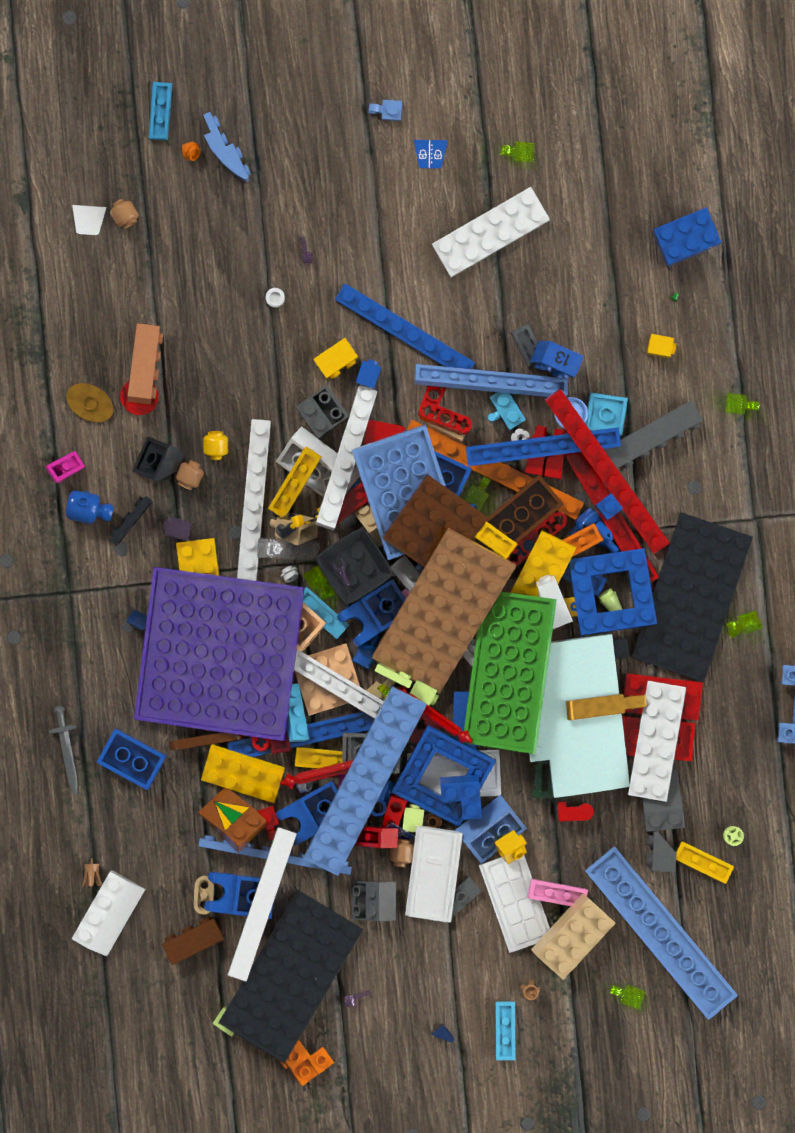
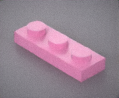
(554, 892)

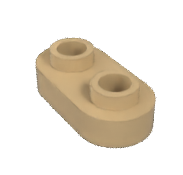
(202, 894)

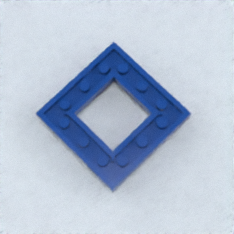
(592, 622)
(434, 741)

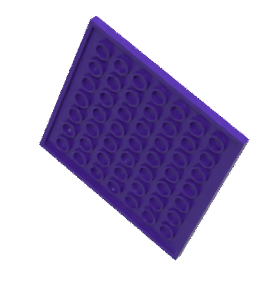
(219, 653)

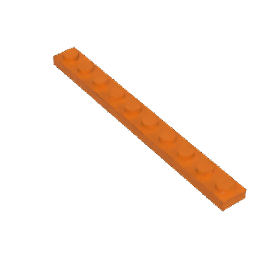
(496, 471)

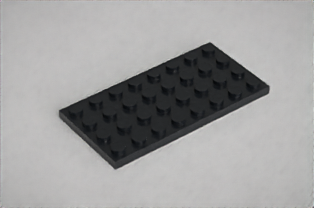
(693, 596)
(290, 976)

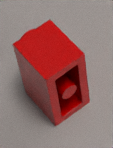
(378, 837)

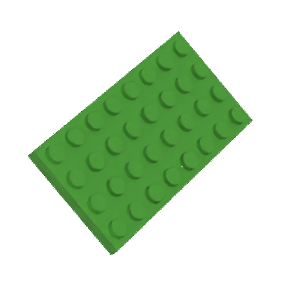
(510, 673)

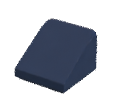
(137, 620)
(443, 1033)

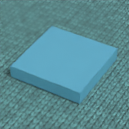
(606, 412)

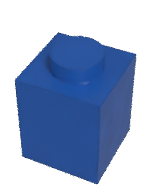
(368, 374)
(608, 507)

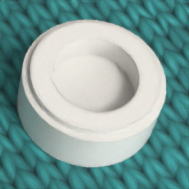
(275, 297)

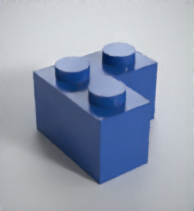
(463, 789)

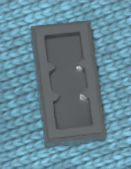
(525, 342)
(464, 894)

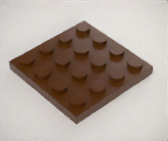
(427, 518)

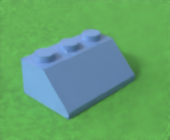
(495, 823)

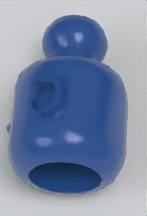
(86, 506)

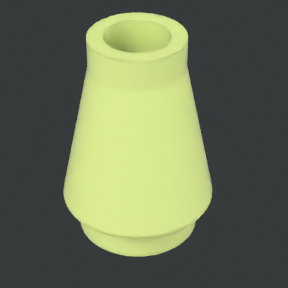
(610, 600)

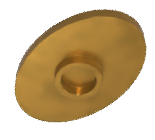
(90, 402)

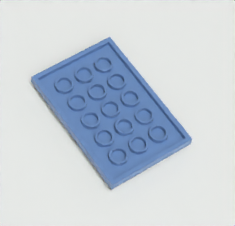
(391, 474)

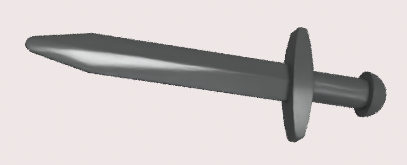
(63, 730)

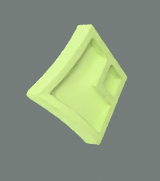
(401, 678)

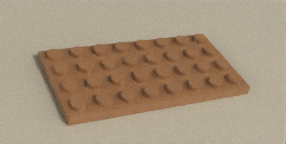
(444, 610)

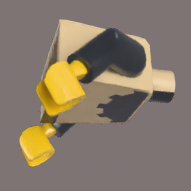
(295, 527)

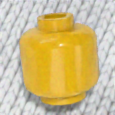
(215, 445)

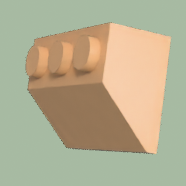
(310, 627)

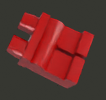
(553, 464)

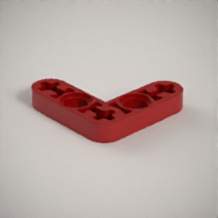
(433, 405)

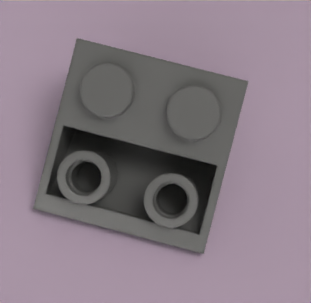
(322, 412)
(661, 855)
(374, 900)

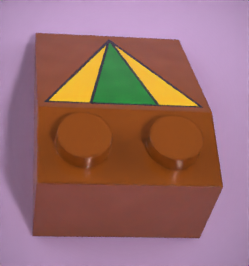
(233, 819)

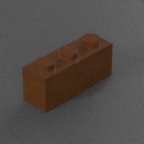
(192, 940)

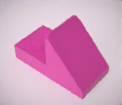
(65, 467)

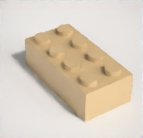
(573, 936)

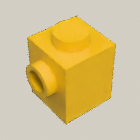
(511, 847)

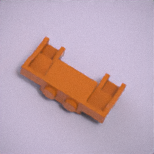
(306, 1066)

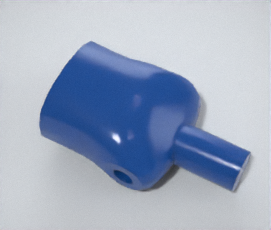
(585, 519)
(607, 537)
(365, 651)

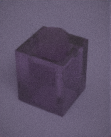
(177, 528)

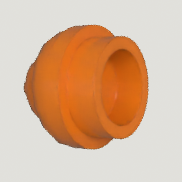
(191, 151)

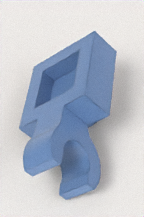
(389, 109)

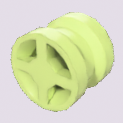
(736, 837)

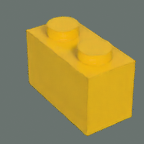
(336, 359)

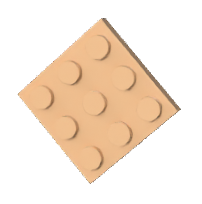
(315, 696)

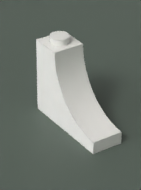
(549, 588)

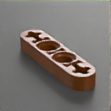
(203, 740)

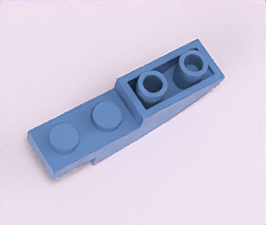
(227, 155)

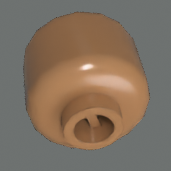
(124, 213)
(189, 475)
(402, 854)

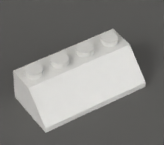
(320, 477)
(108, 913)

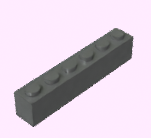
(655, 435)

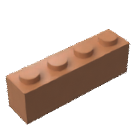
(144, 364)

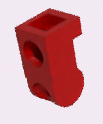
(394, 810)
(574, 813)

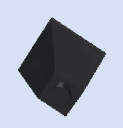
(158, 460)

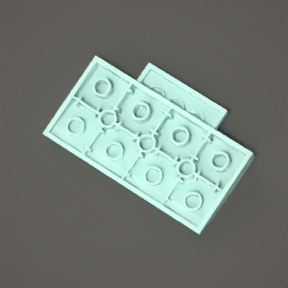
(584, 752)

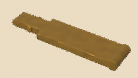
(602, 706)

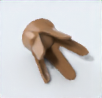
(90, 871)
(531, 991)

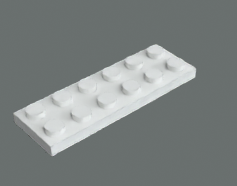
(490, 232)
(657, 741)

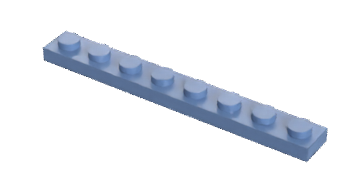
(489, 380)
(210, 842)

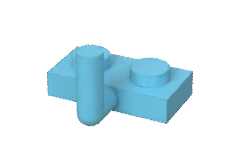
(506, 409)

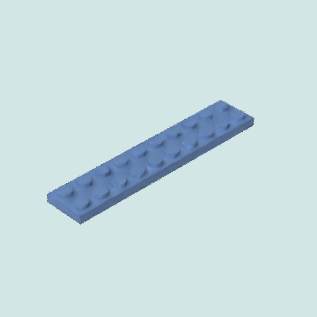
(365, 780)
(661, 933)

